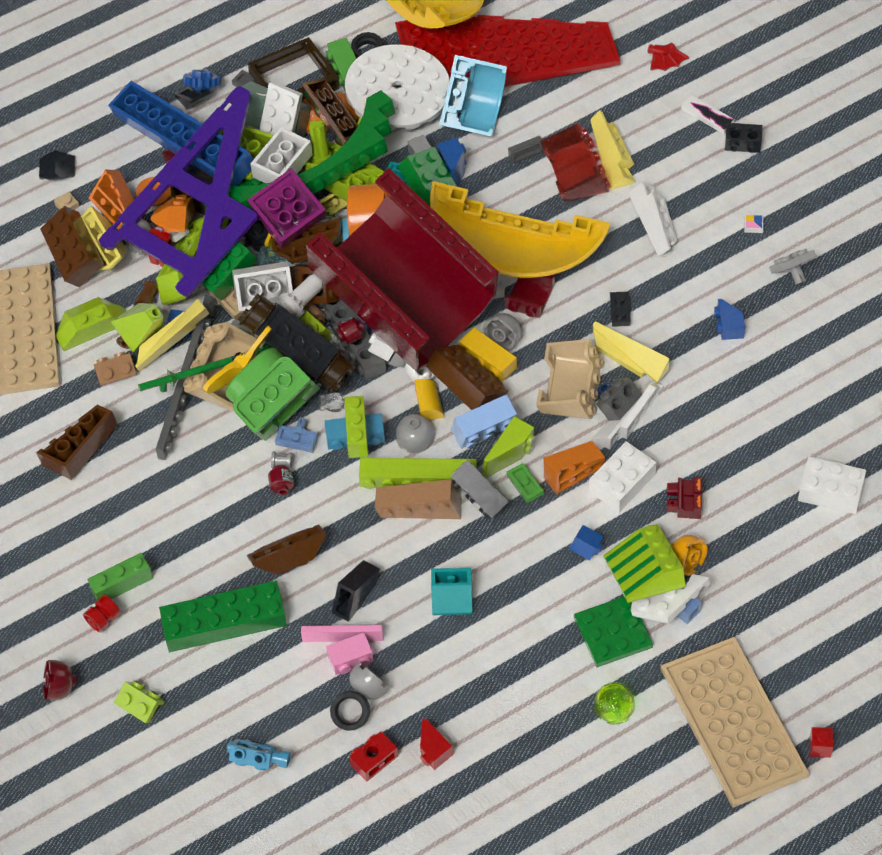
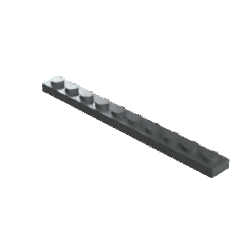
(179, 396)

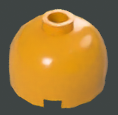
(690, 552)

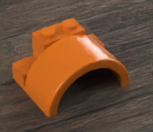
(362, 203)

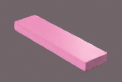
(340, 632)

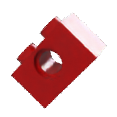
(369, 766)

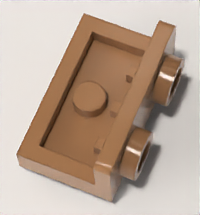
(115, 368)

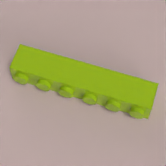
(401, 471)

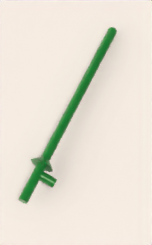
(173, 377)

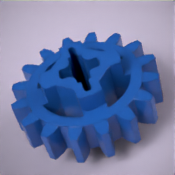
(202, 79)

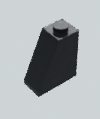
(354, 589)

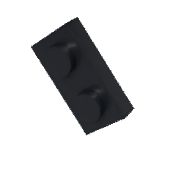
(620, 309)

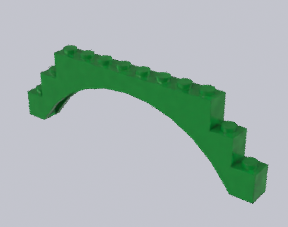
(361, 148)

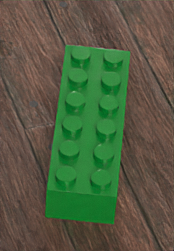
(222, 616)

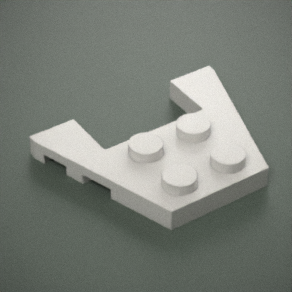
(668, 605)

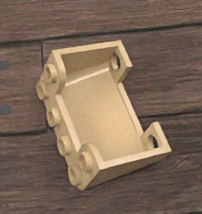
(219, 343)
(572, 379)

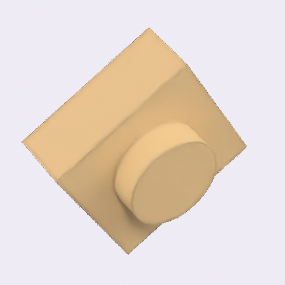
(66, 200)

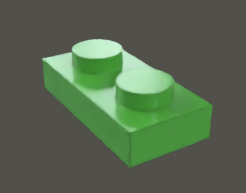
(525, 483)

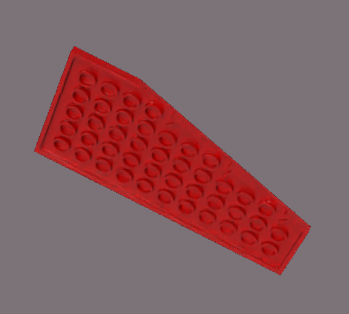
(527, 48)

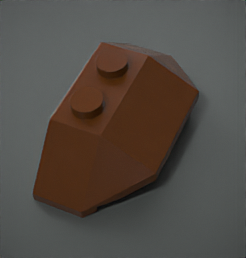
(297, 251)
(289, 551)

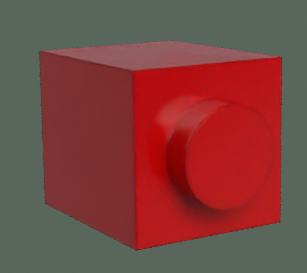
(821, 742)

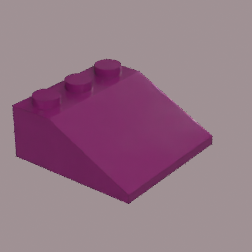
(287, 208)

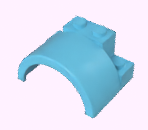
(474, 97)

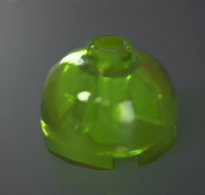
(614, 703)

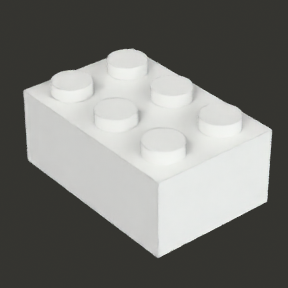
(280, 154)
(269, 278)
(622, 476)
(832, 485)

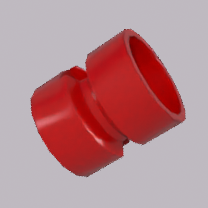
(104, 611)

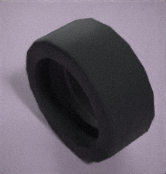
(363, 39)
(334, 713)

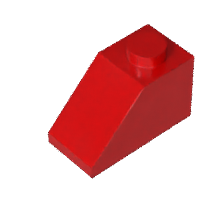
(433, 746)

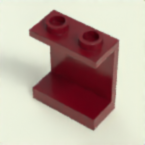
(530, 295)

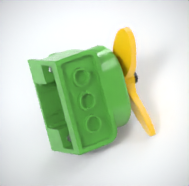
(263, 387)

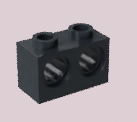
(743, 137)

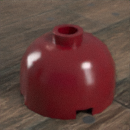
(57, 680)

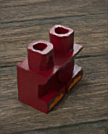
(688, 498)

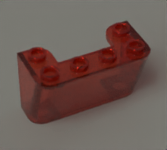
(575, 163)

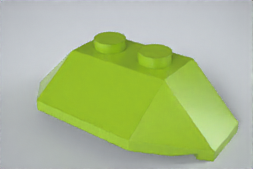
(87, 322)

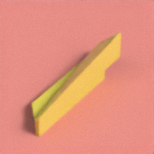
(170, 334)

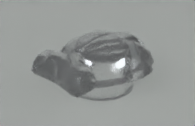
(332, 402)

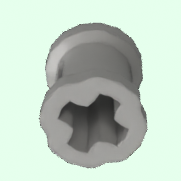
(281, 459)

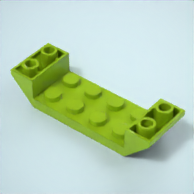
(168, 276)

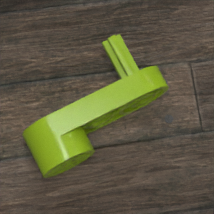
(322, 150)

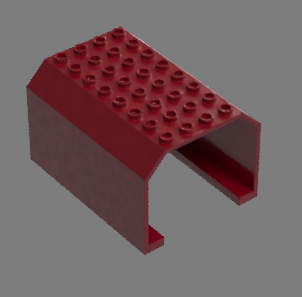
(407, 274)

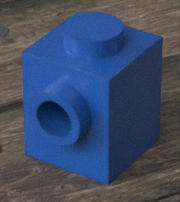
(586, 542)

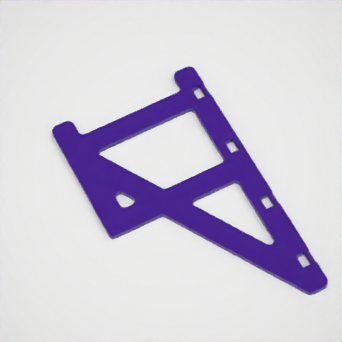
(213, 241)

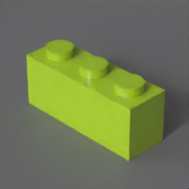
(356, 426)

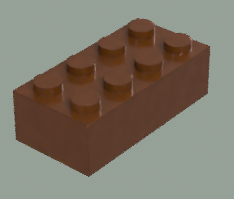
(71, 246)
(465, 376)

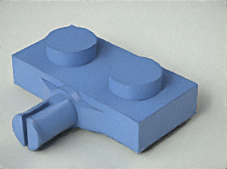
(296, 437)

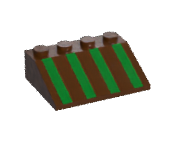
(329, 109)

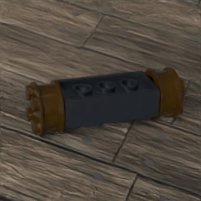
(297, 341)

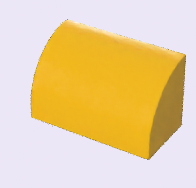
(428, 399)

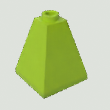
(138, 324)

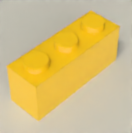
(489, 354)

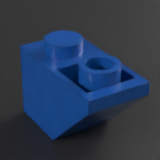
(730, 319)

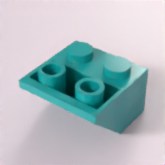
(451, 591)

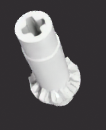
(296, 300)

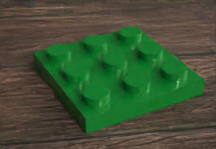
(612, 631)

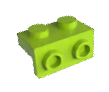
(138, 700)

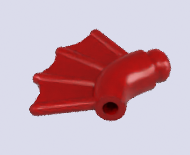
(665, 56)

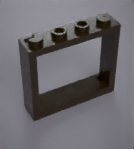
(289, 54)

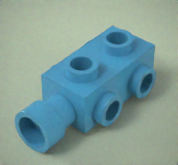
(256, 756)

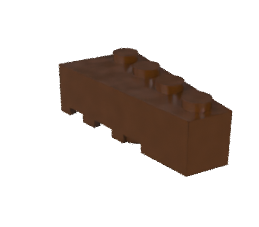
(78, 442)

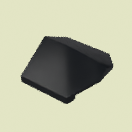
(190, 97)
(56, 166)

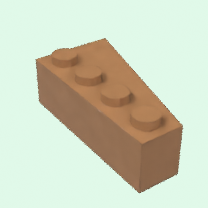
(419, 500)

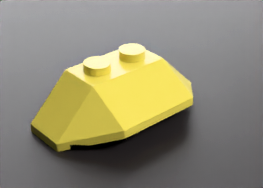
(97, 226)

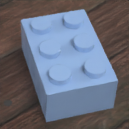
(483, 422)

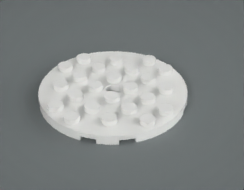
(421, 79)

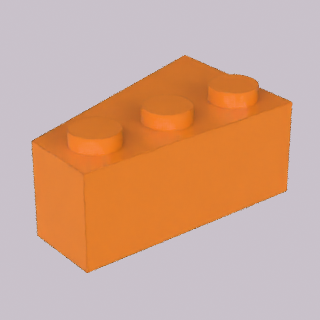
(111, 195)
(572, 466)

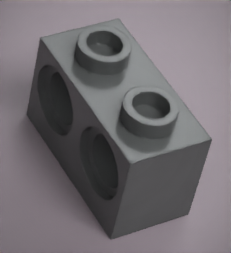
(621, 400)

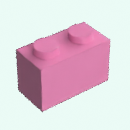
(347, 652)

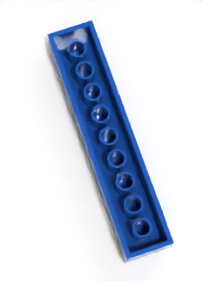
(171, 128)

